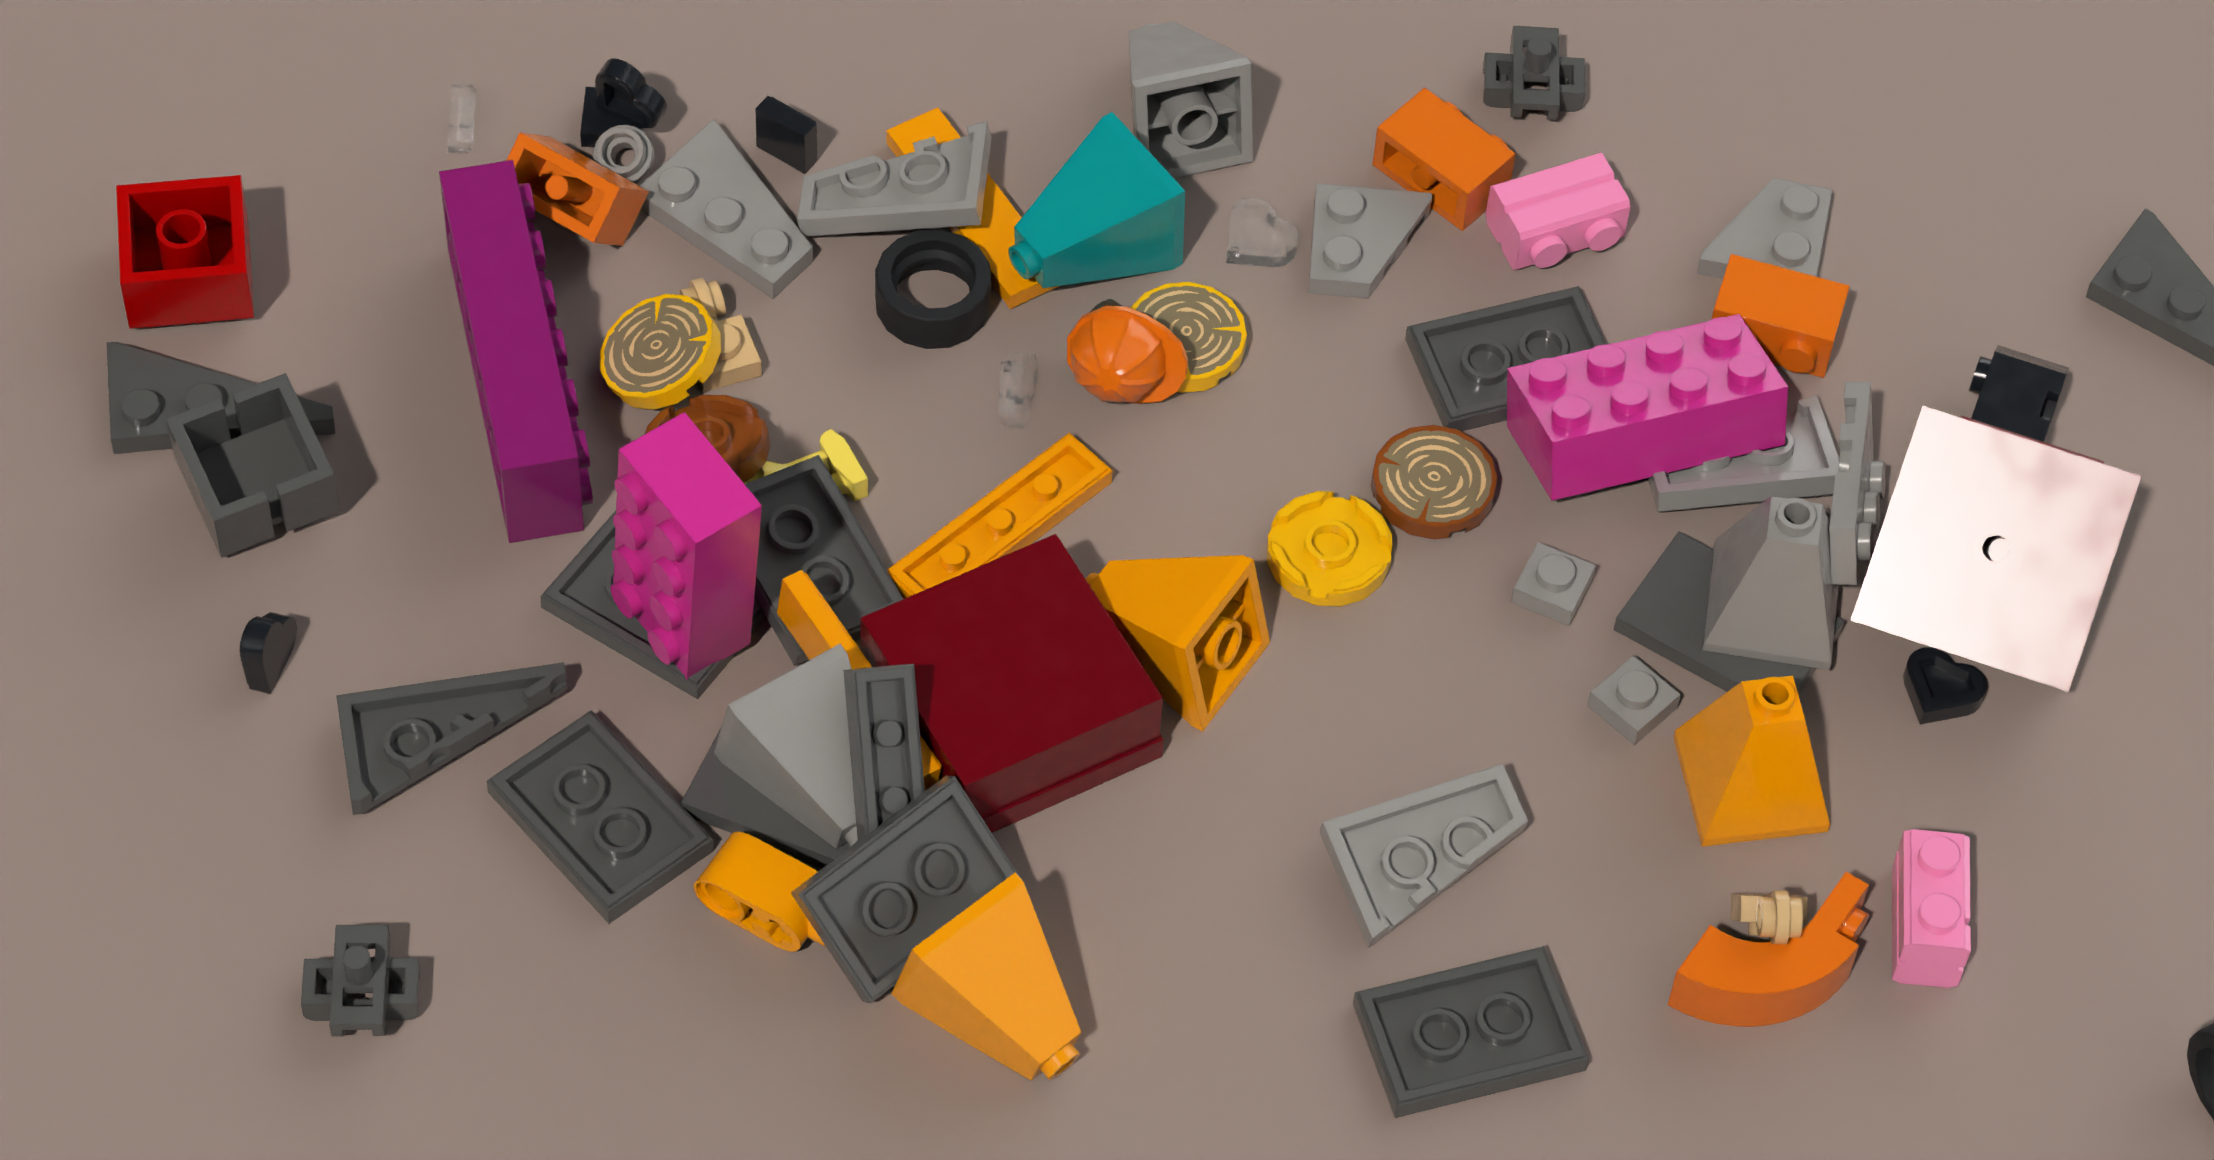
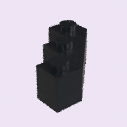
(2017, 392)

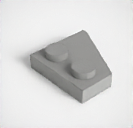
(1777, 227)
(1359, 236)

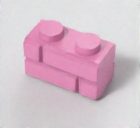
(1558, 212)
(1931, 908)

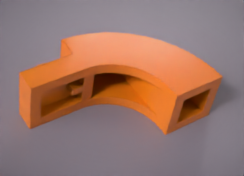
(1772, 983)

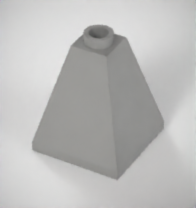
(1190, 99)
(1774, 586)
(796, 745)

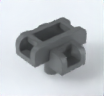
(1538, 65)
(357, 972)

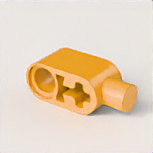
(753, 889)

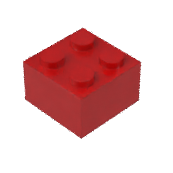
(184, 251)

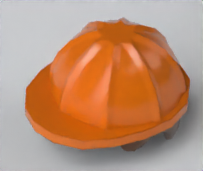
(1125, 355)

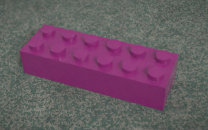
(516, 351)

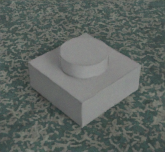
(1553, 583)
(1633, 700)

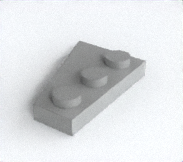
(1856, 489)

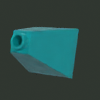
(1102, 214)

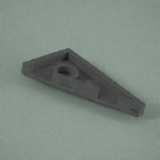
(2158, 288)
(154, 387)
(415, 728)

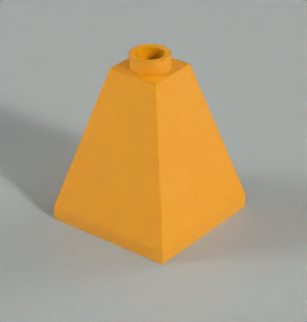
(1189, 625)
(1751, 766)
(995, 984)

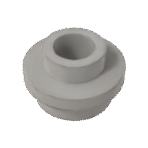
(625, 137)

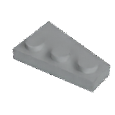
(913, 191)
(727, 212)
(1797, 469)
(1419, 845)

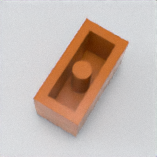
(1442, 153)
(577, 189)
(1785, 310)

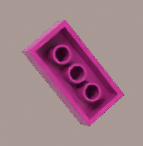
(1646, 406)
(685, 546)

